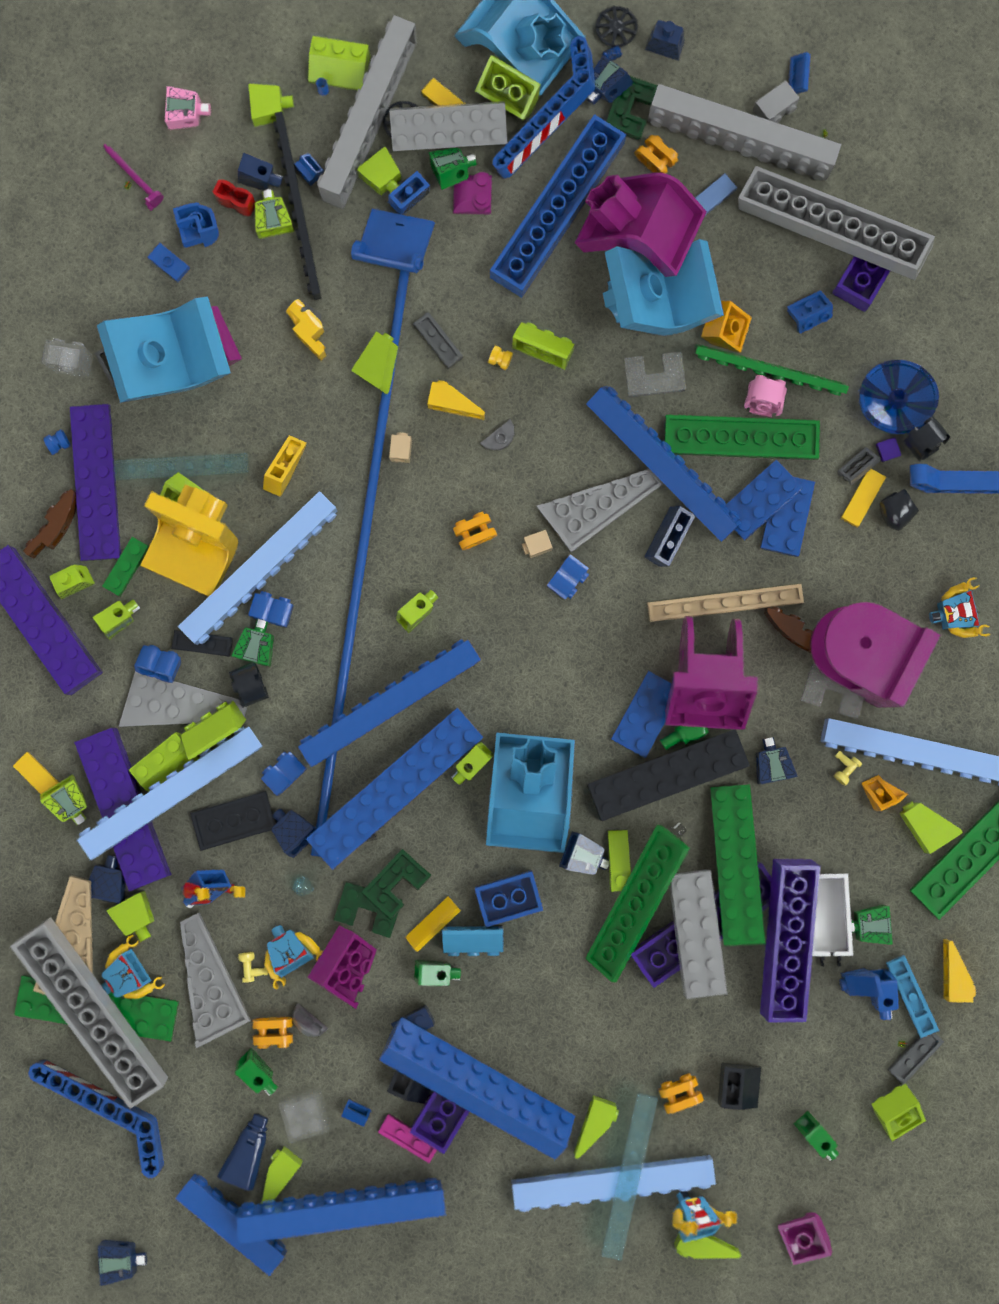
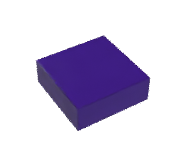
(888, 450)

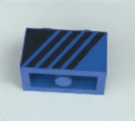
(409, 193)

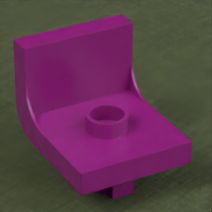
(645, 215)

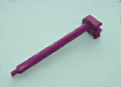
(153, 198)

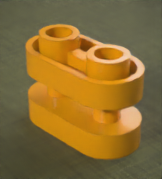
(656, 147)
(480, 521)
(280, 1039)
(669, 1090)

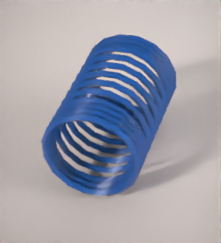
(616, 49)
(322, 82)

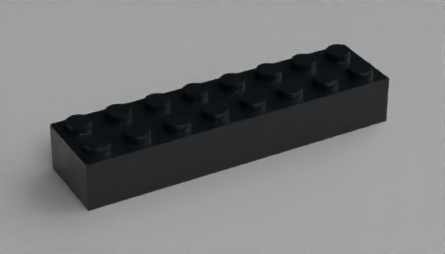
(668, 775)

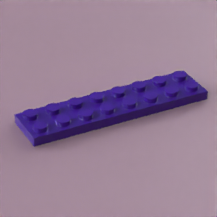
(95, 482)

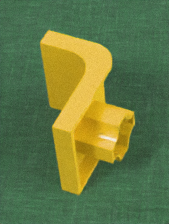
(190, 540)

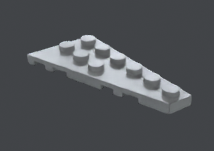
(593, 509)
(167, 703)
(211, 990)

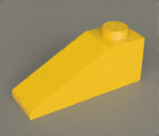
(448, 399)
(283, 466)
(956, 979)

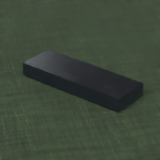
(214, 645)

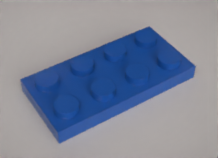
(763, 498)
(786, 527)
(644, 716)

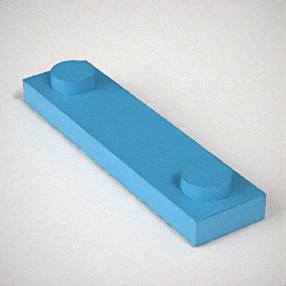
(912, 996)

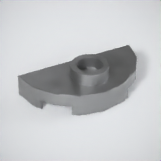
(500, 438)
(306, 1022)

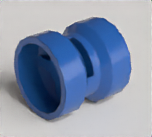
(56, 442)

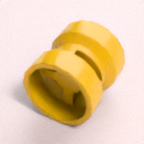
(502, 358)

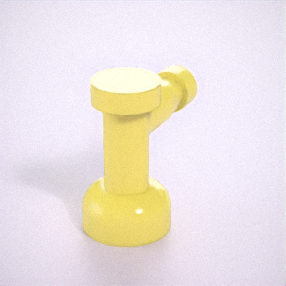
(851, 765)
(250, 973)

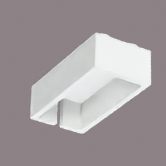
(833, 917)

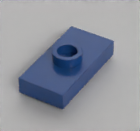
(799, 72)
(168, 262)

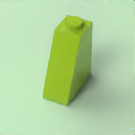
(377, 362)
(928, 827)

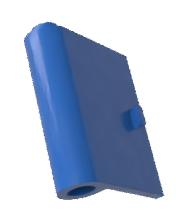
(394, 241)

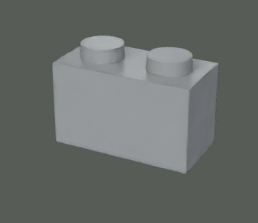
(777, 103)

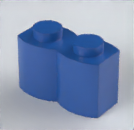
(567, 578)
(270, 609)
(158, 663)
(283, 773)

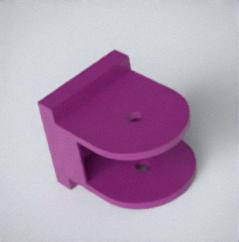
(872, 652)
(711, 688)

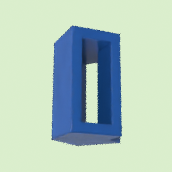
(308, 168)
(355, 1116)

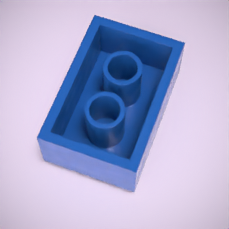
(508, 898)

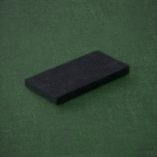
(233, 820)

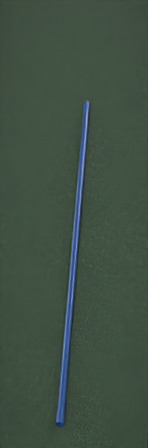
(361, 555)

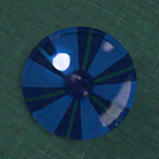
(898, 396)

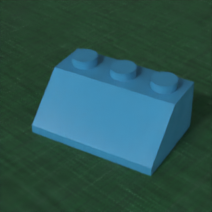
(472, 940)

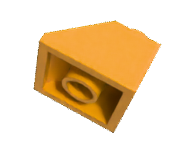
(728, 330)

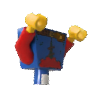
(207, 886)

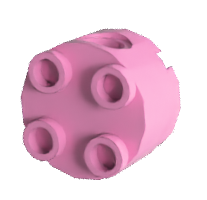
(765, 396)

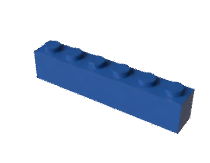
(221, 1217)

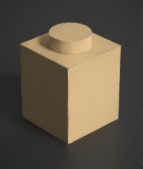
(400, 448)
(537, 544)

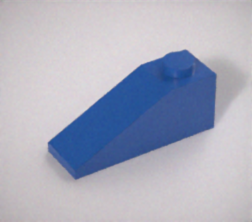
(861, 983)

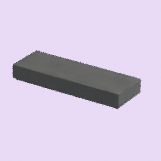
(438, 340)
(915, 1057)

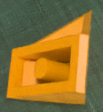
(882, 794)

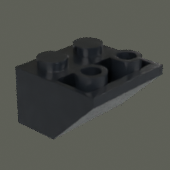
(739, 1086)
(407, 1088)

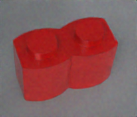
(233, 197)

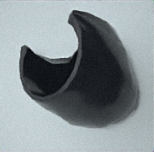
(898, 510)

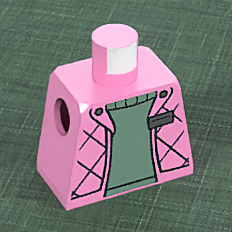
(184, 108)

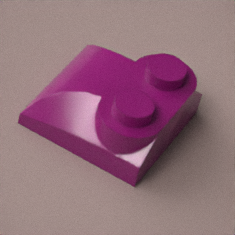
(473, 195)
(806, 1238)

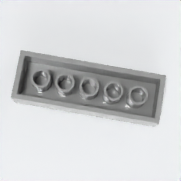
(448, 126)
(697, 934)

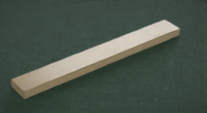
(725, 602)

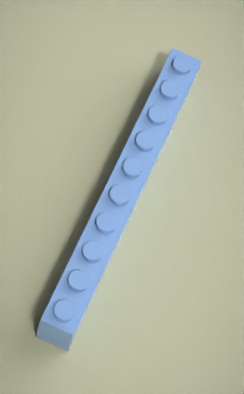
(258, 568)
(910, 750)
(168, 794)
(601, 1183)

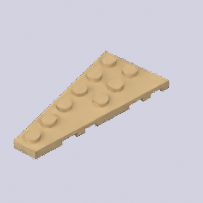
(76, 920)

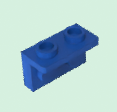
(811, 311)

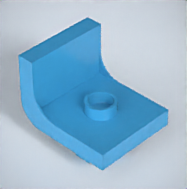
(523, 34)
(660, 304)
(164, 351)
(530, 792)

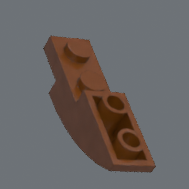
(59, 520)
(790, 627)

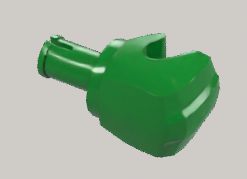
(683, 734)

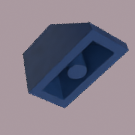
(419, 1017)

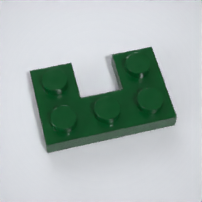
(620, 111)
(380, 888)
(351, 901)

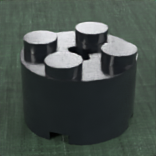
(927, 439)
(248, 684)

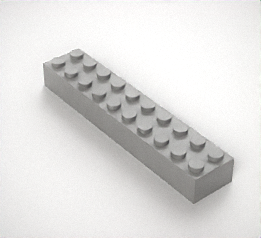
(367, 112)
(743, 133)
(836, 222)
(90, 1012)

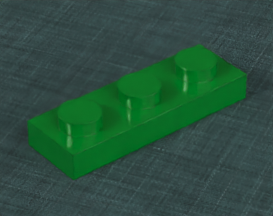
(126, 566)

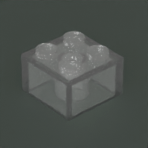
(67, 358)
(304, 1115)

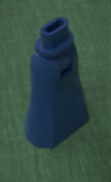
(244, 1159)

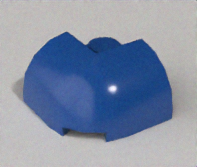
(196, 224)

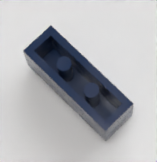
(669, 536)

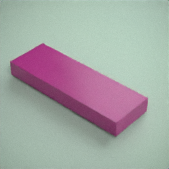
(400, 1134)

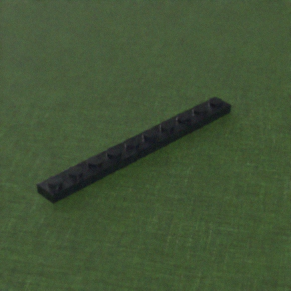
(298, 214)

